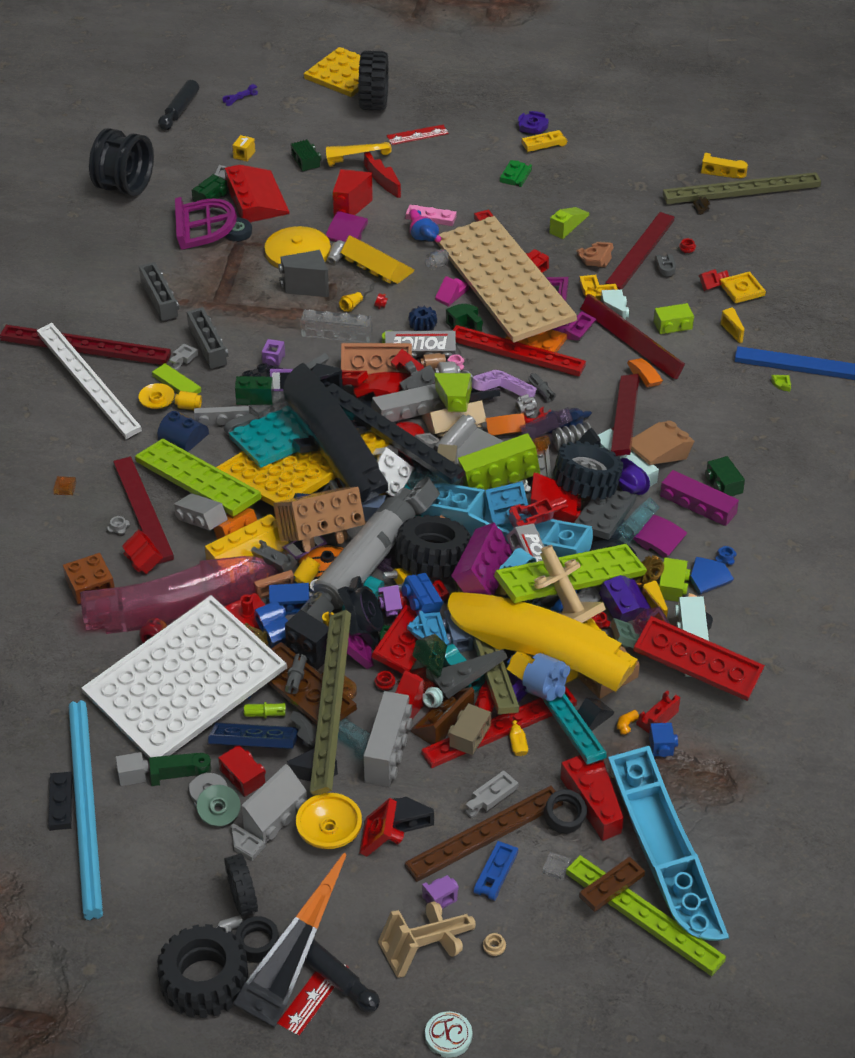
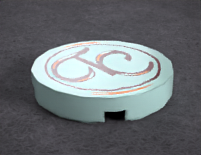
(448, 1034)

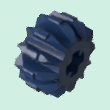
(422, 319)

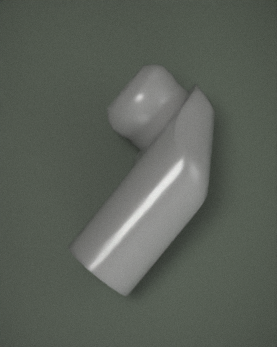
(230, 923)

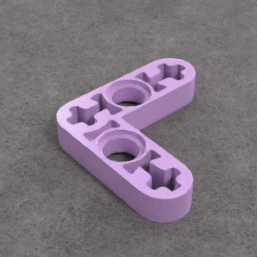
(499, 378)

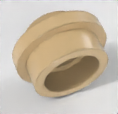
(494, 939)

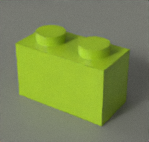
(673, 318)
(673, 579)

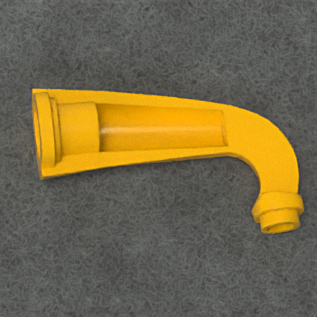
(336, 153)

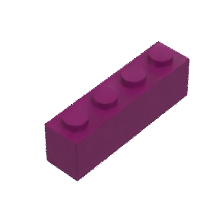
(699, 498)

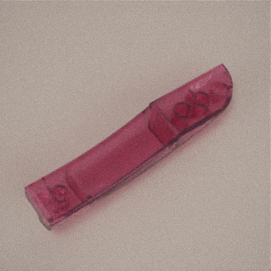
(174, 595)

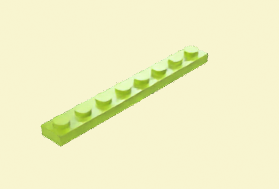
(652, 920)

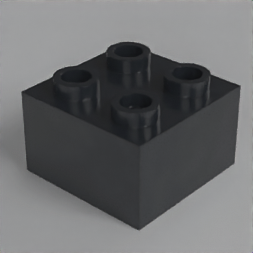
(307, 637)

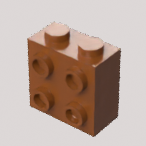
(87, 575)

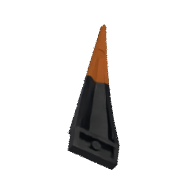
(274, 979)

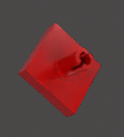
(245, 608)
(380, 828)

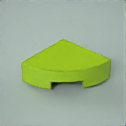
(781, 382)

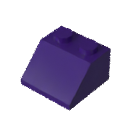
(623, 598)

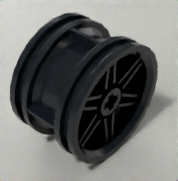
(121, 161)

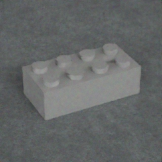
(387, 739)

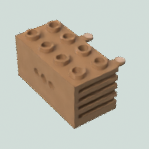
(302, 516)

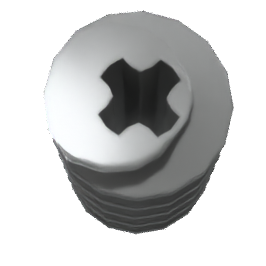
(569, 434)

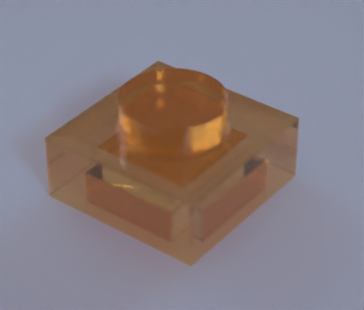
(64, 485)

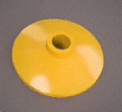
(156, 396)

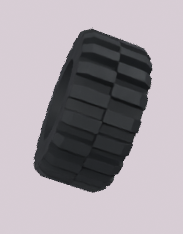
(373, 80)
(431, 545)
(199, 945)

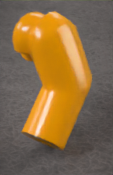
(625, 720)

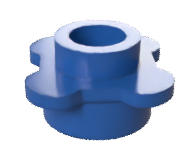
(726, 555)

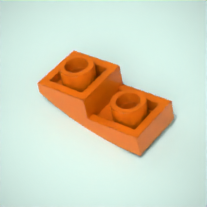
(645, 371)
(505, 424)

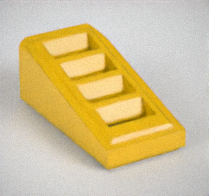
(732, 324)
(654, 596)

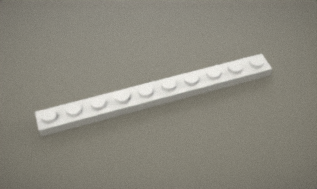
(89, 381)

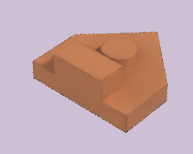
(597, 255)

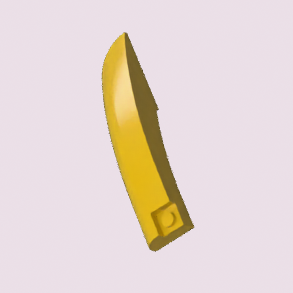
(540, 630)

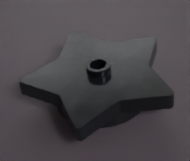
(364, 610)

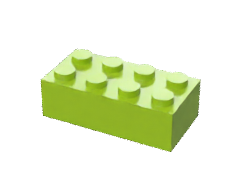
(500, 464)

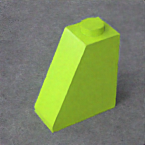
(454, 390)

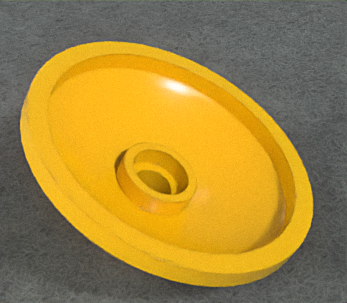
(328, 812)

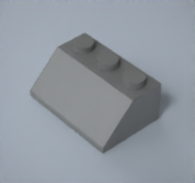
(273, 804)

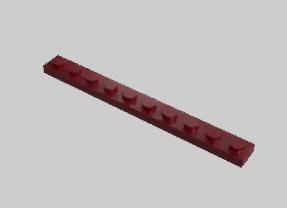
(91, 345)

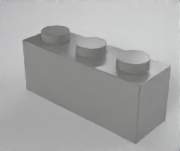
(200, 511)

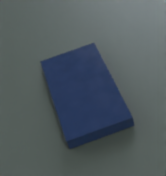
(253, 735)

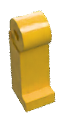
(723, 167)

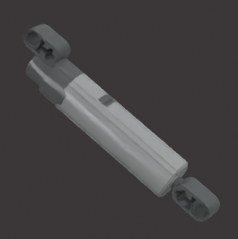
(369, 546)

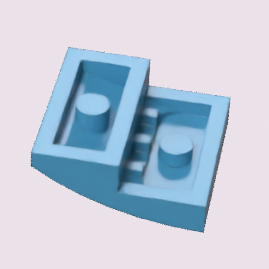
(504, 497)

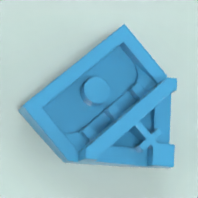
(428, 624)

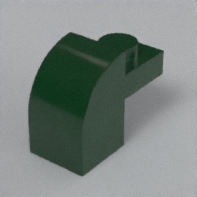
(464, 316)

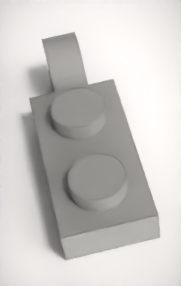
(491, 793)

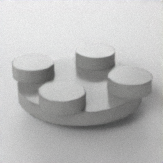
(202, 782)

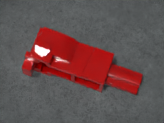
(541, 511)

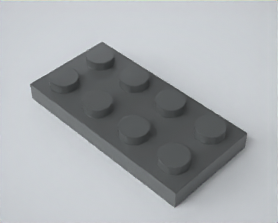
(606, 513)

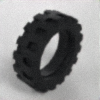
(241, 884)

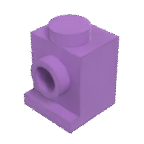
(271, 356)
(390, 600)
(441, 891)

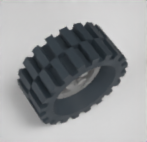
(587, 470)

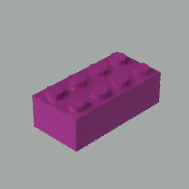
(481, 559)

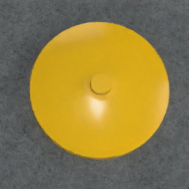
(295, 241)

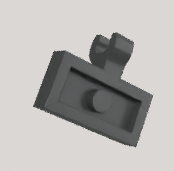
(418, 378)

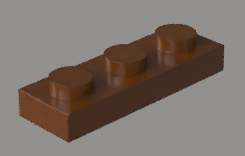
(611, 884)

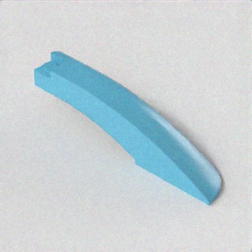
(471, 509)
(666, 845)

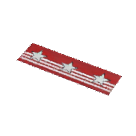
(417, 134)
(306, 1004)

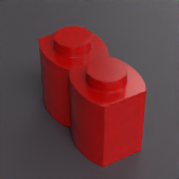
(142, 552)

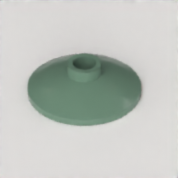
(218, 796)

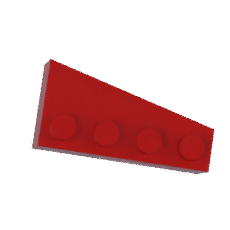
(595, 787)

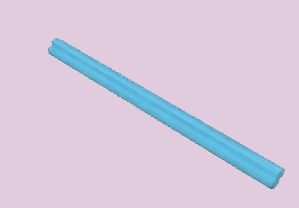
(85, 811)

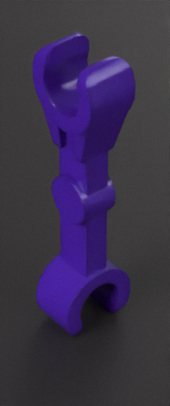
(230, 99)

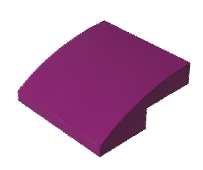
(345, 225)
(576, 329)
(660, 535)

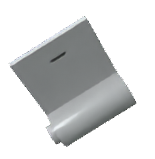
(467, 437)

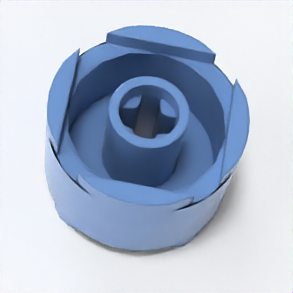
(546, 677)

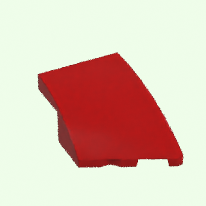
(381, 383)

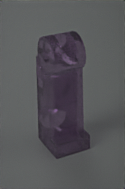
(546, 423)

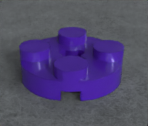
(533, 122)

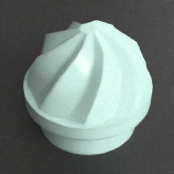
(433, 697)

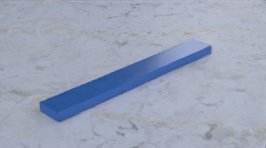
(795, 362)

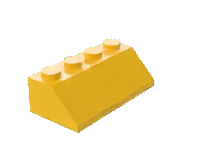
(375, 260)
(243, 540)

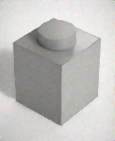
(132, 768)

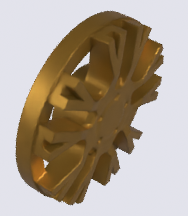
(652, 565)

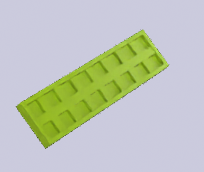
(198, 476)
(594, 570)

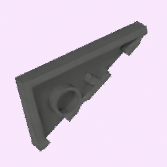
(462, 674)

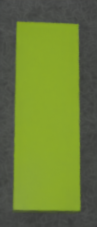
(175, 380)

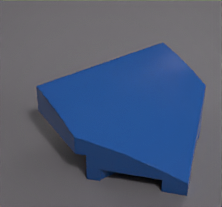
(709, 574)

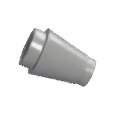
(335, 255)

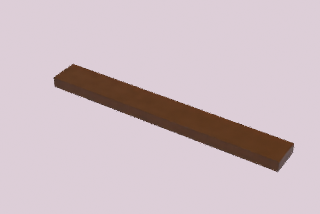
(480, 835)

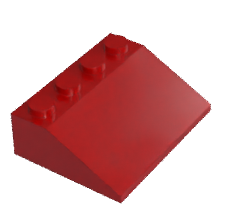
(255, 193)

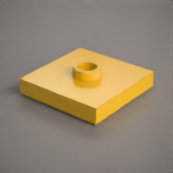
(742, 287)

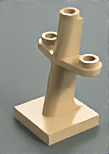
(558, 576)
(401, 943)

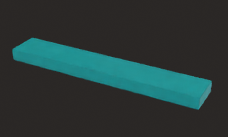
(576, 729)

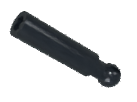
(178, 104)
(341, 977)

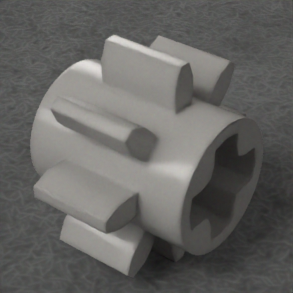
(526, 405)

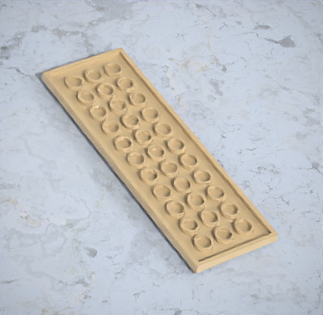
(506, 279)

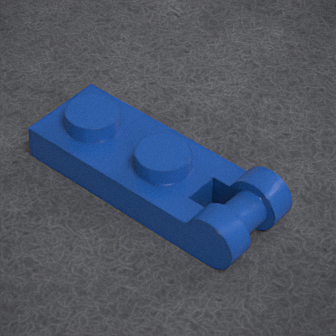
(496, 870)

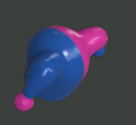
(423, 227)

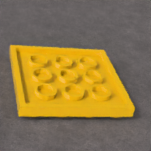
(337, 72)

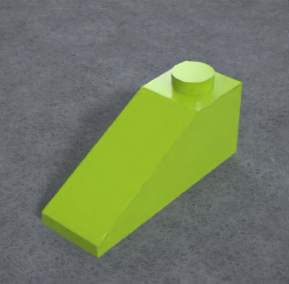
(566, 221)

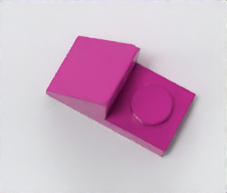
(451, 290)

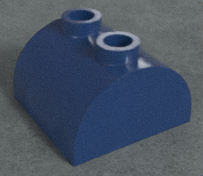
(181, 430)

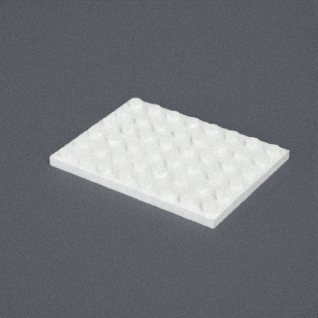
(184, 679)

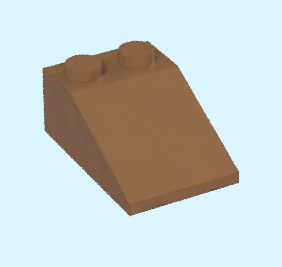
(662, 443)

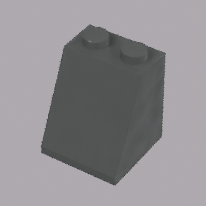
(304, 274)

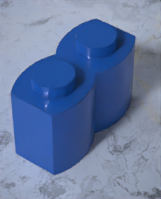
(272, 620)

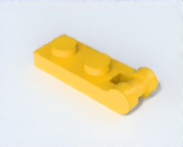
(544, 140)

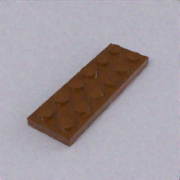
(310, 687)

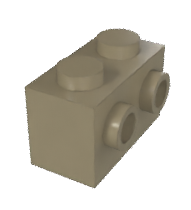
(469, 729)

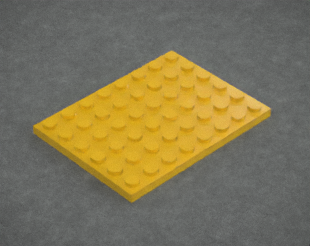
(291, 474)

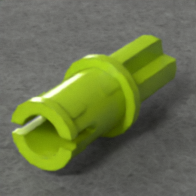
(265, 710)

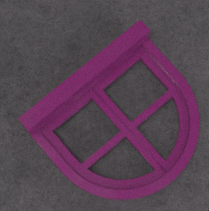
(183, 221)

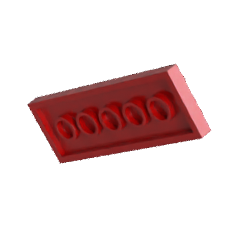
(699, 658)

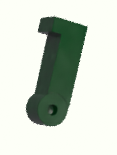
(178, 766)

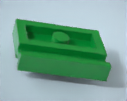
(515, 173)

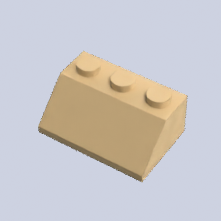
(441, 421)

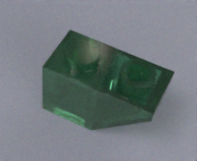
(431, 653)

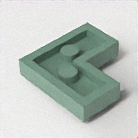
(624, 633)

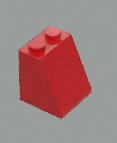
(352, 191)
(547, 487)

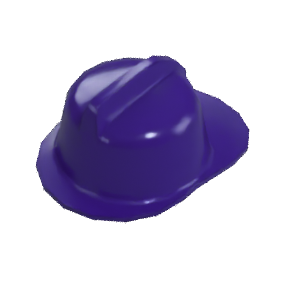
(633, 478)

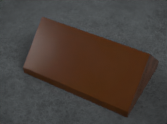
(438, 720)

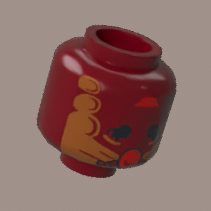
(151, 628)

